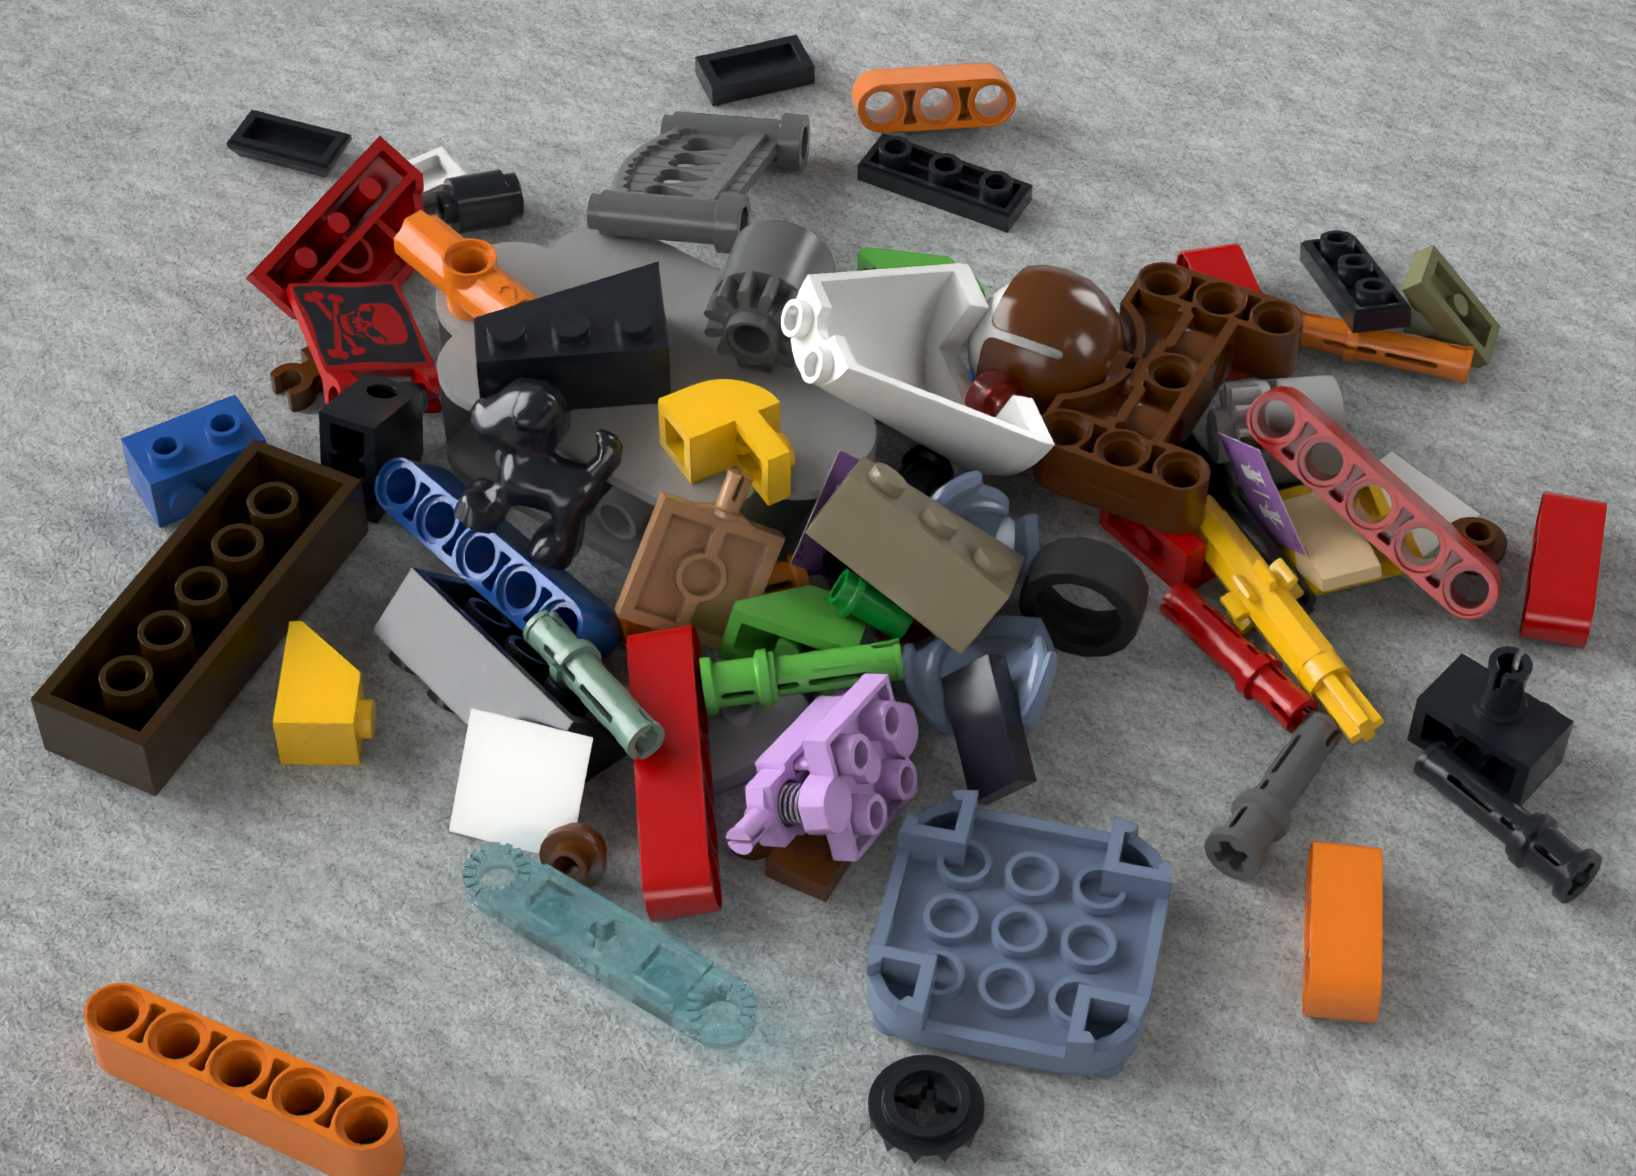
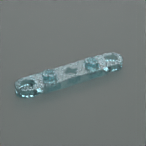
(646, 969)

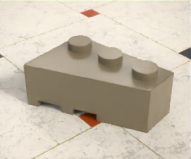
(917, 552)

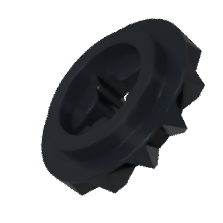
(901, 1090)

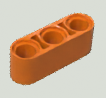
(956, 110)
(1343, 932)

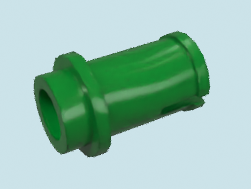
(863, 601)

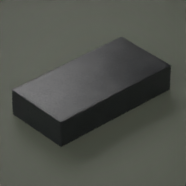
(754, 70)
(988, 728)

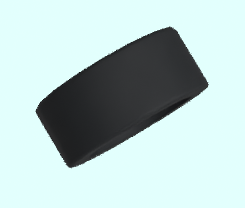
(1092, 566)

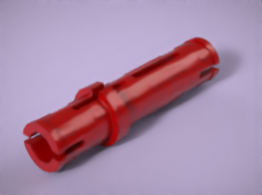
(1255, 673)

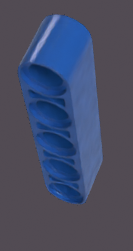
(493, 563)

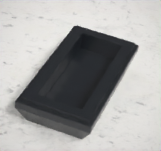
(288, 143)

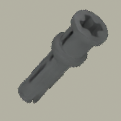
(1263, 812)

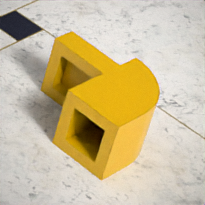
(724, 427)

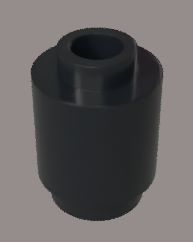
(480, 201)

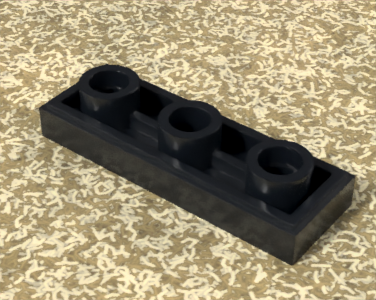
(945, 182)
(1354, 283)

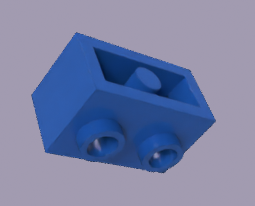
(186, 456)

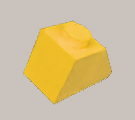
(320, 704)

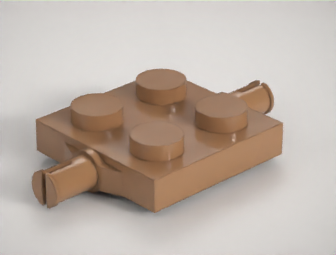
(699, 562)

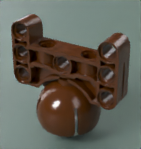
(1131, 383)

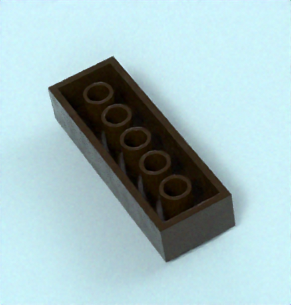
(201, 617)

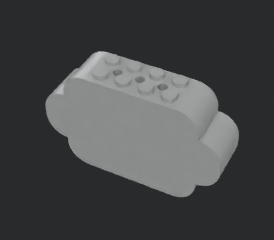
(809, 416)

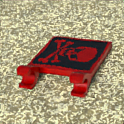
(362, 332)

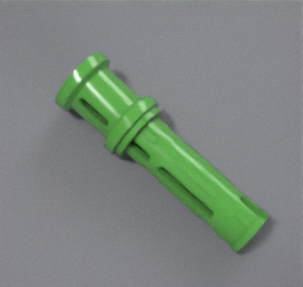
(770, 677)

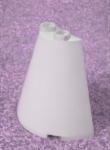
(893, 352)

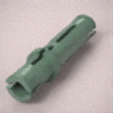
(578, 667)

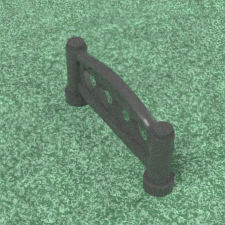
(712, 198)

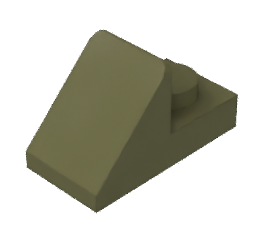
(1447, 307)

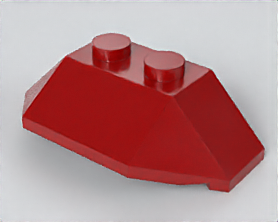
(348, 230)

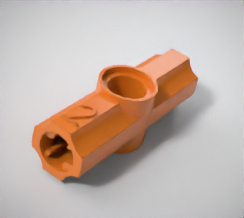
(458, 267)

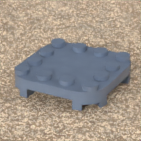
(1018, 938)

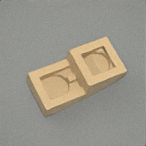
(1333, 547)

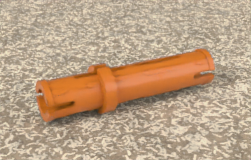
(1387, 348)

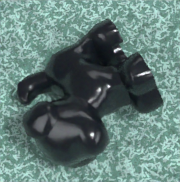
(526, 426)

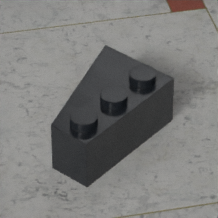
(591, 341)

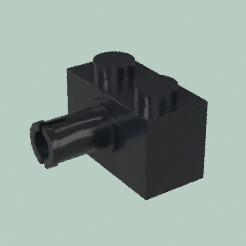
(1493, 722)

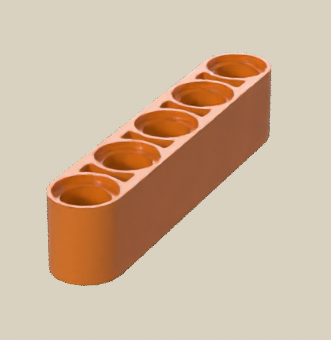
(225, 1058)

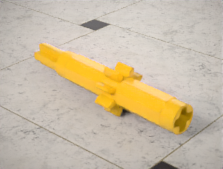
(1266, 599)

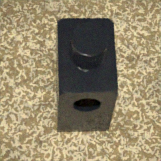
(369, 427)

